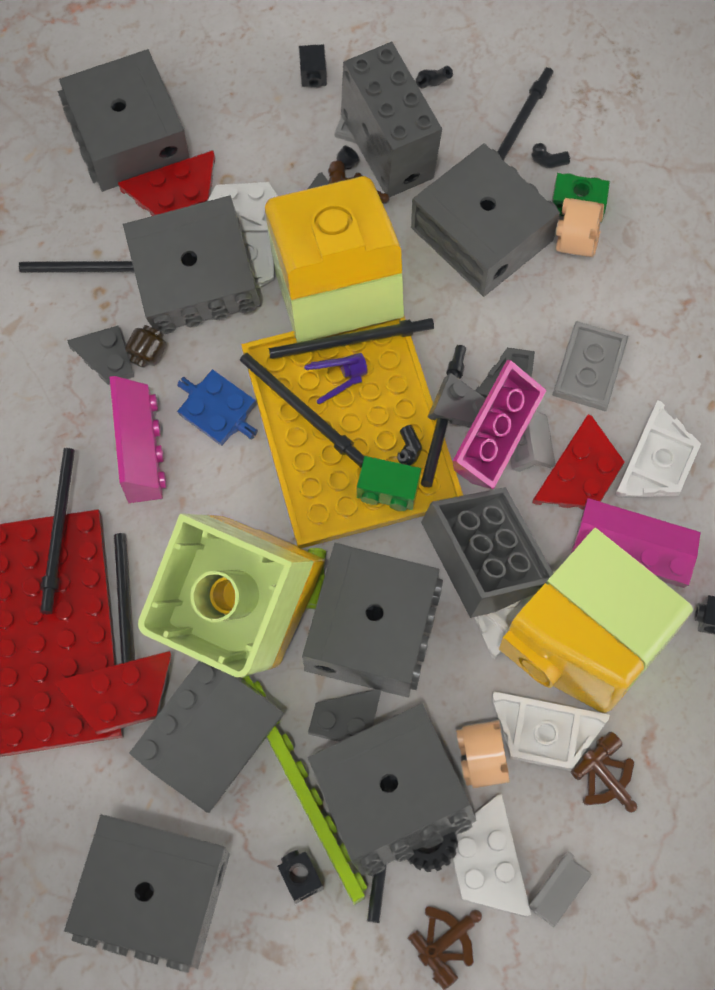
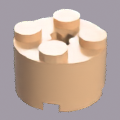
(579, 227)
(485, 754)

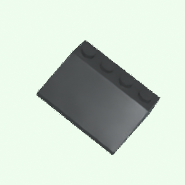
(486, 550)
(206, 734)

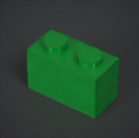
(388, 483)

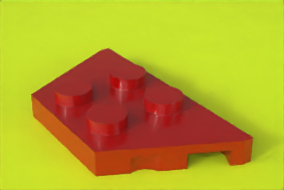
(172, 185)
(582, 470)
(118, 693)

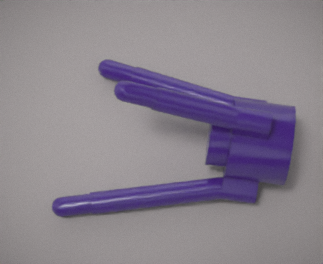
(351, 366)

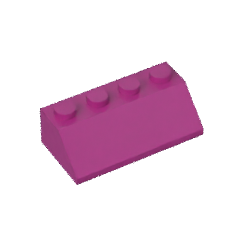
(498, 426)
(136, 440)
(656, 544)

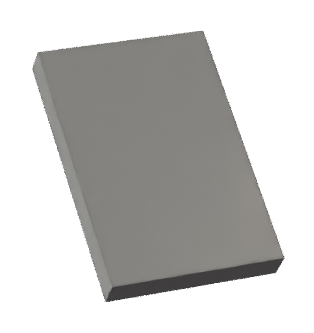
(590, 366)

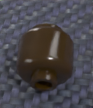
(145, 346)

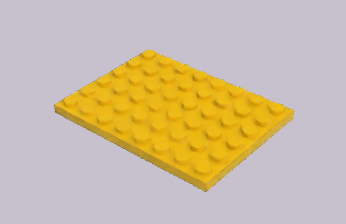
(312, 474)

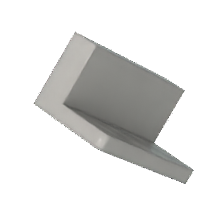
(534, 446)
(559, 890)

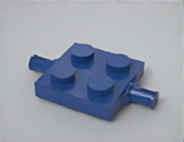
(217, 407)

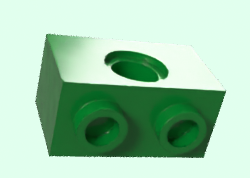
(571, 186)

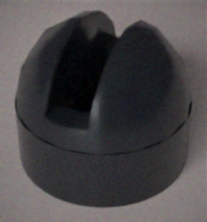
(347, 157)

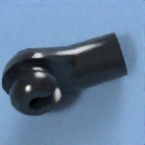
(433, 77)
(547, 159)
(412, 446)

